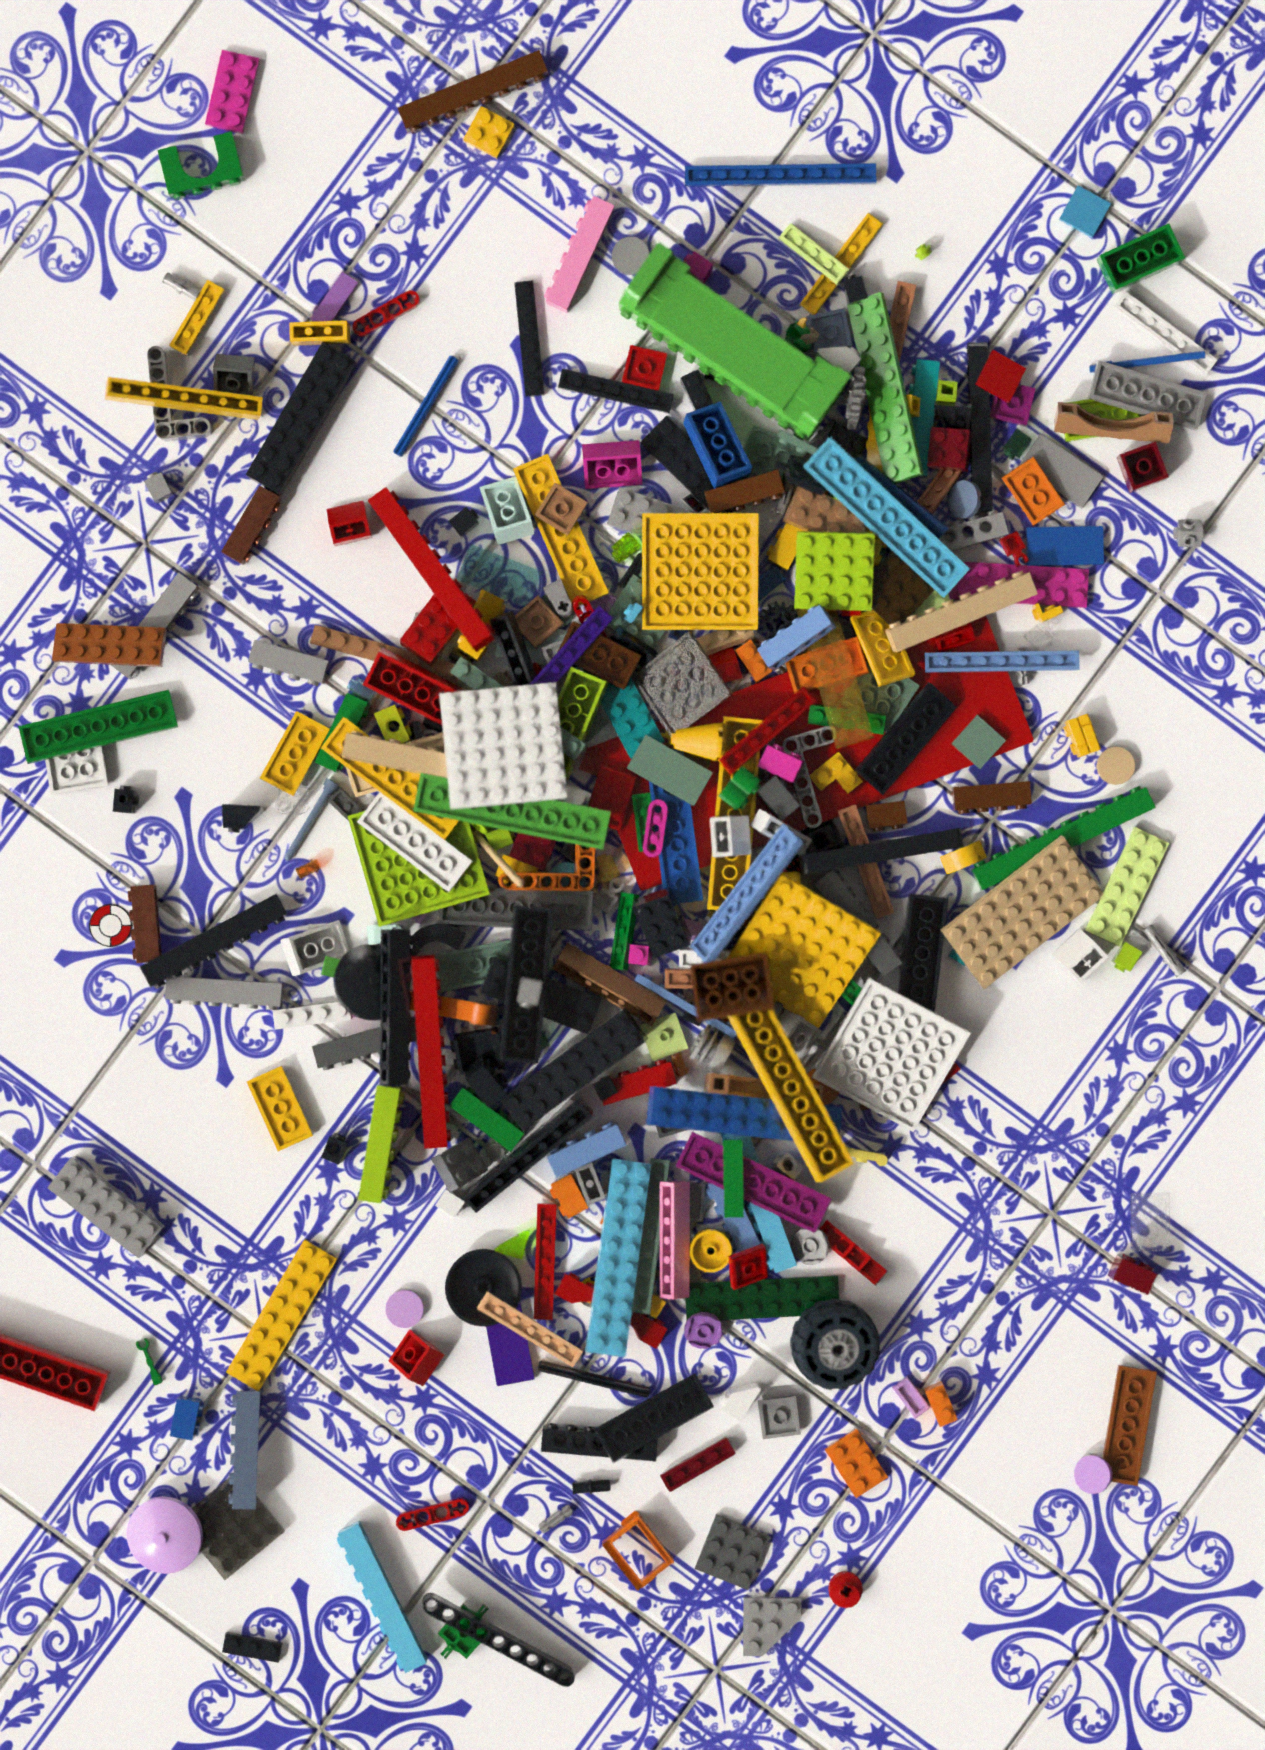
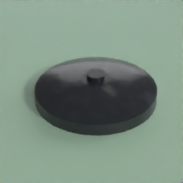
(358, 981)
(474, 1276)

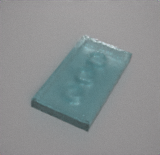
(499, 575)

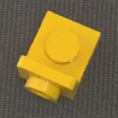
(1050, 612)

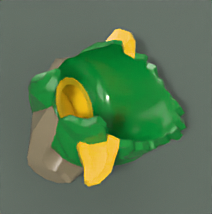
(801, 336)

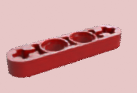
(387, 316)
(431, 1511)

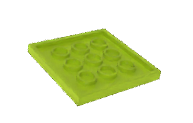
(834, 570)

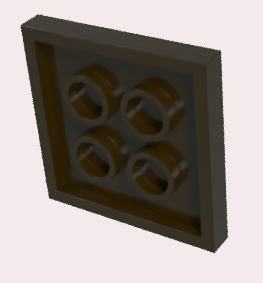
(897, 590)

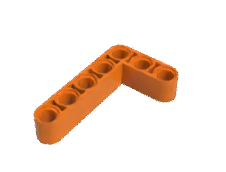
(555, 877)
(465, 1010)

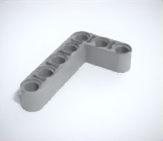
(168, 421)
(808, 790)

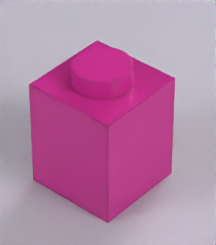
(640, 955)

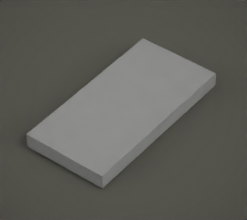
(1066, 473)

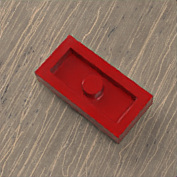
(955, 637)

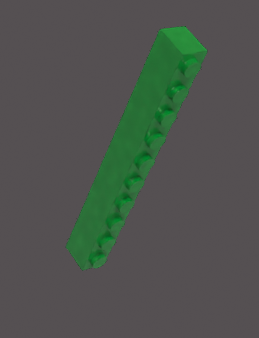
(1075, 832)

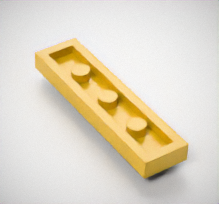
(197, 317)

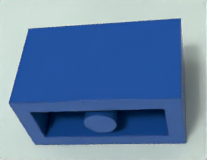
(186, 1418)

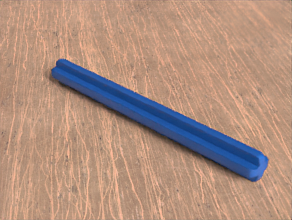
(425, 406)

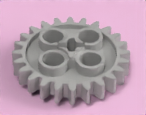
(855, 398)

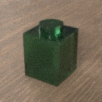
(1016, 445)

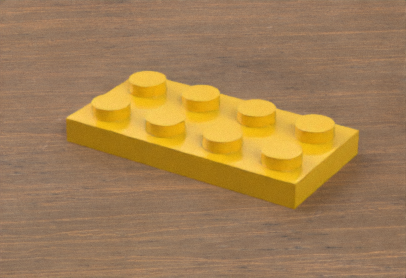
(885, 664)
(295, 753)
(279, 1108)

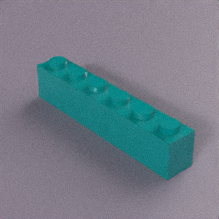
(924, 387)

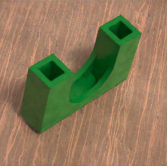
(227, 170)

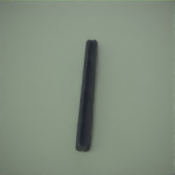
(594, 1379)

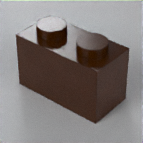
(886, 815)

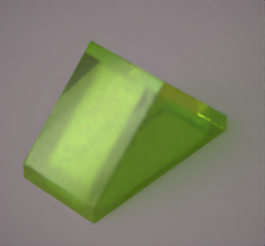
(514, 1246)

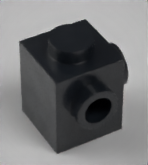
(125, 800)

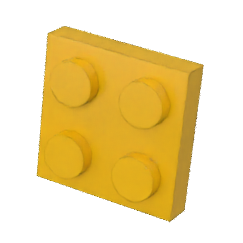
(489, 132)

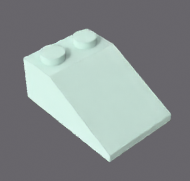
(507, 510)

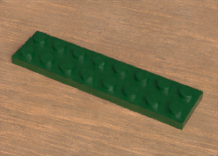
(760, 1299)

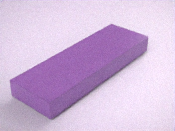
(335, 298)

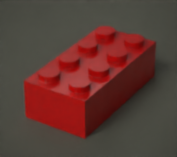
(430, 631)

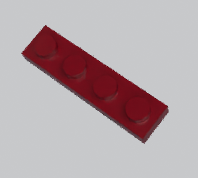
(697, 1464)

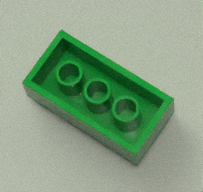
(1140, 258)

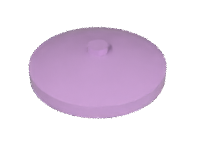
(164, 1535)

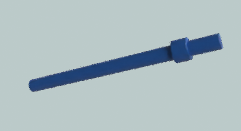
(1155, 360)

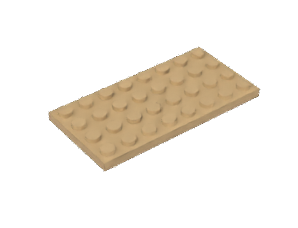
(1022, 912)

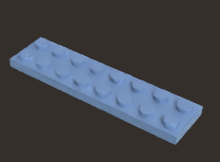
(746, 894)

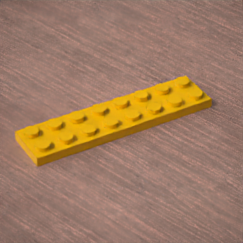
(570, 552)
(393, 783)
(281, 1315)

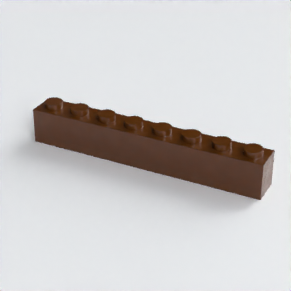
(472, 92)

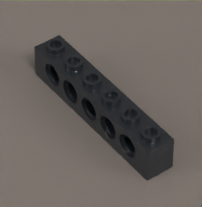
(589, 1448)

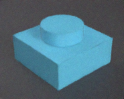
(631, 612)

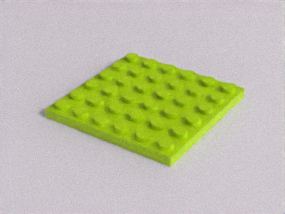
(403, 890)

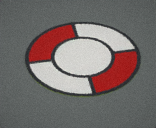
(110, 925)

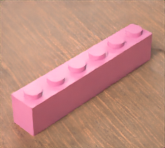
(579, 254)
(674, 1239)

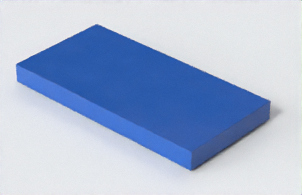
(1065, 546)

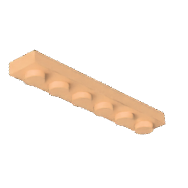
(530, 1329)

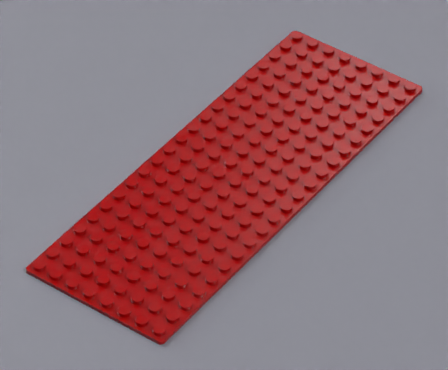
(973, 693)

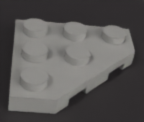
(767, 1621)

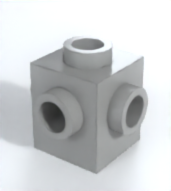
(1188, 533)

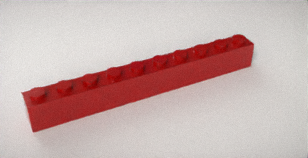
(431, 570)
(429, 1051)

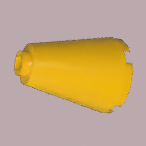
(699, 740)

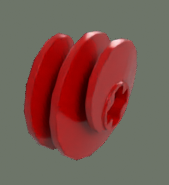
(854, 1593)

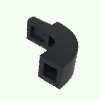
(436, 932)

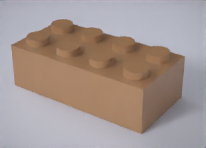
(820, 513)

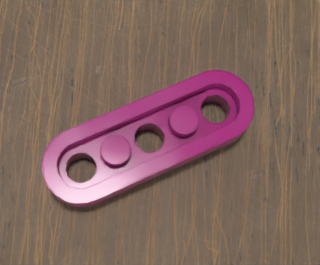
(655, 819)

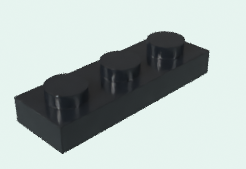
(252, 1647)

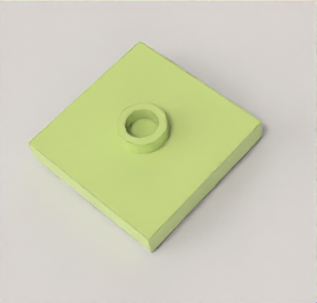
(664, 1037)

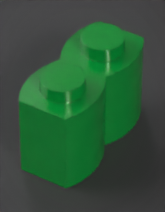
(739, 788)

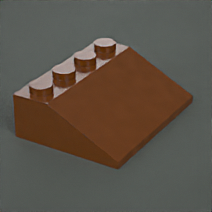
(732, 987)

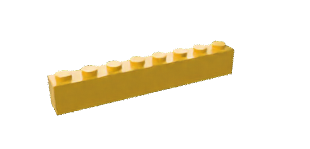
(183, 398)

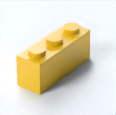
(317, 332)

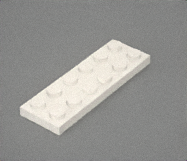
(415, 842)

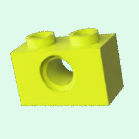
(389, 715)

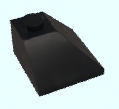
(239, 816)

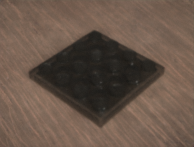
(681, 684)
(231, 1534)

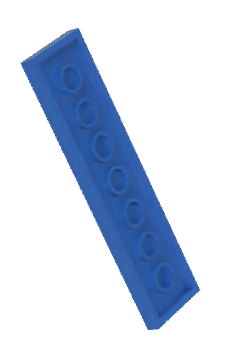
(679, 852)

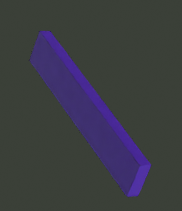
(574, 647)

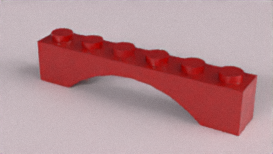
(646, 1330)

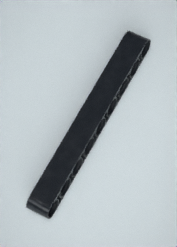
(979, 425)
(880, 851)
(503, 1647)

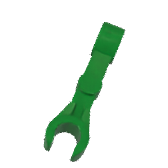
(155, 1375)

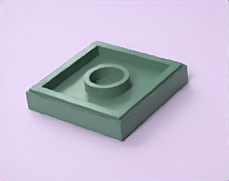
(978, 742)

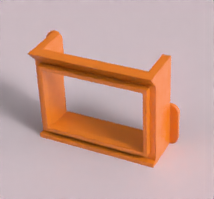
(627, 1523)

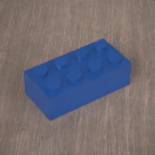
(717, 445)

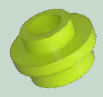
(923, 251)

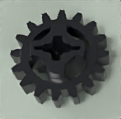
(769, 619)

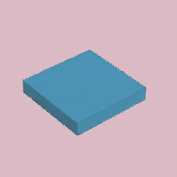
(1084, 211)

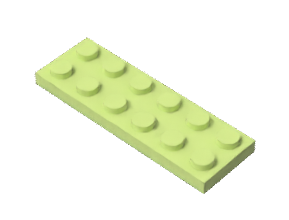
(1127, 886)

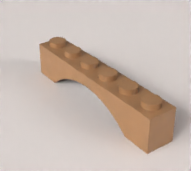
(1075, 420)
(741, 1086)

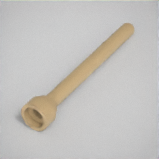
(479, 838)

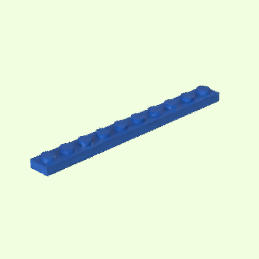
(780, 174)

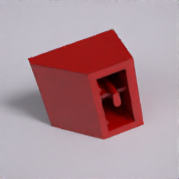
(348, 523)

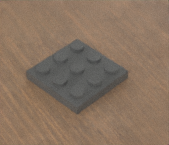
(732, 1552)

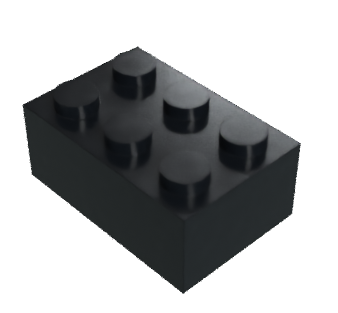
(662, 922)

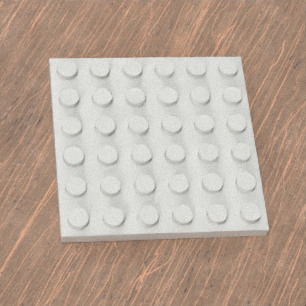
(503, 746)
(891, 1054)

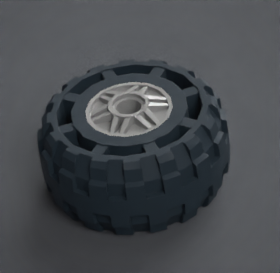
(830, 1325)

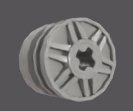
(712, 1049)

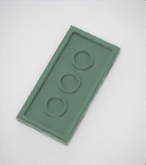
(669, 770)

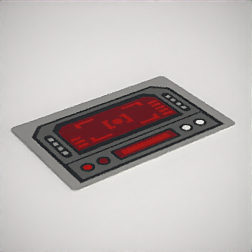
(692, 502)

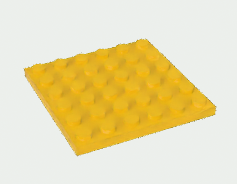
(700, 571)
(809, 945)

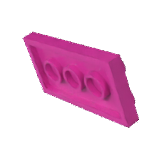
(232, 91)

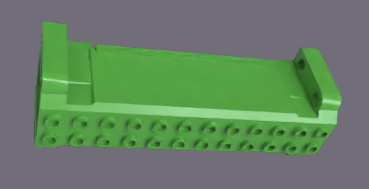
(731, 345)

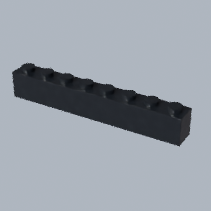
(213, 941)
(395, 1007)
(528, 1154)

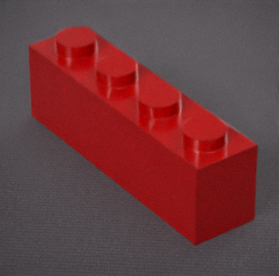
(639, 1082)

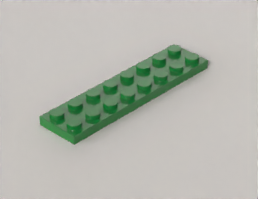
(98, 726)

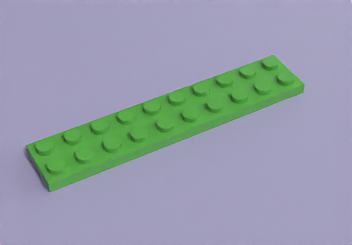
(885, 388)
(541, 818)

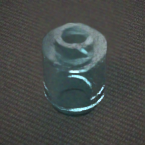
(358, 690)

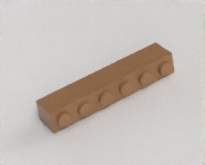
(609, 984)

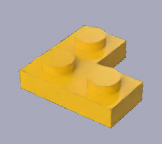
(837, 769)

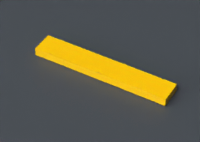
(847, 255)

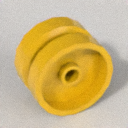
(710, 1238)

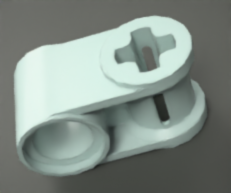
(374, 932)

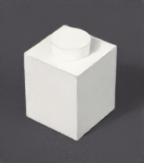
(451, 1203)

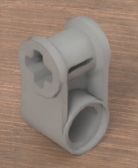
(558, 595)

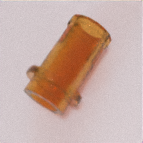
(308, 868)
(679, 1064)

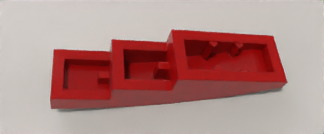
(853, 1254)

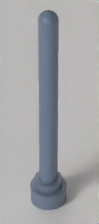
(329, 788)

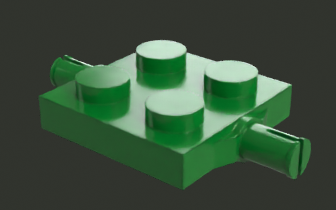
(459, 1641)

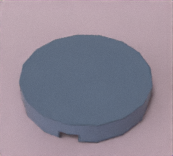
(964, 499)

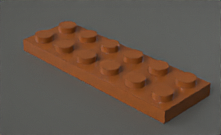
(109, 644)
(1128, 1423)

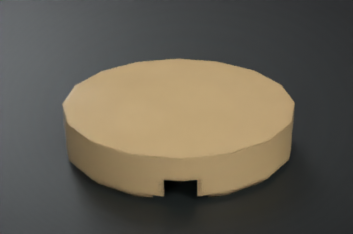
(1115, 765)

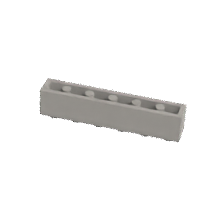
(165, 612)
(224, 991)

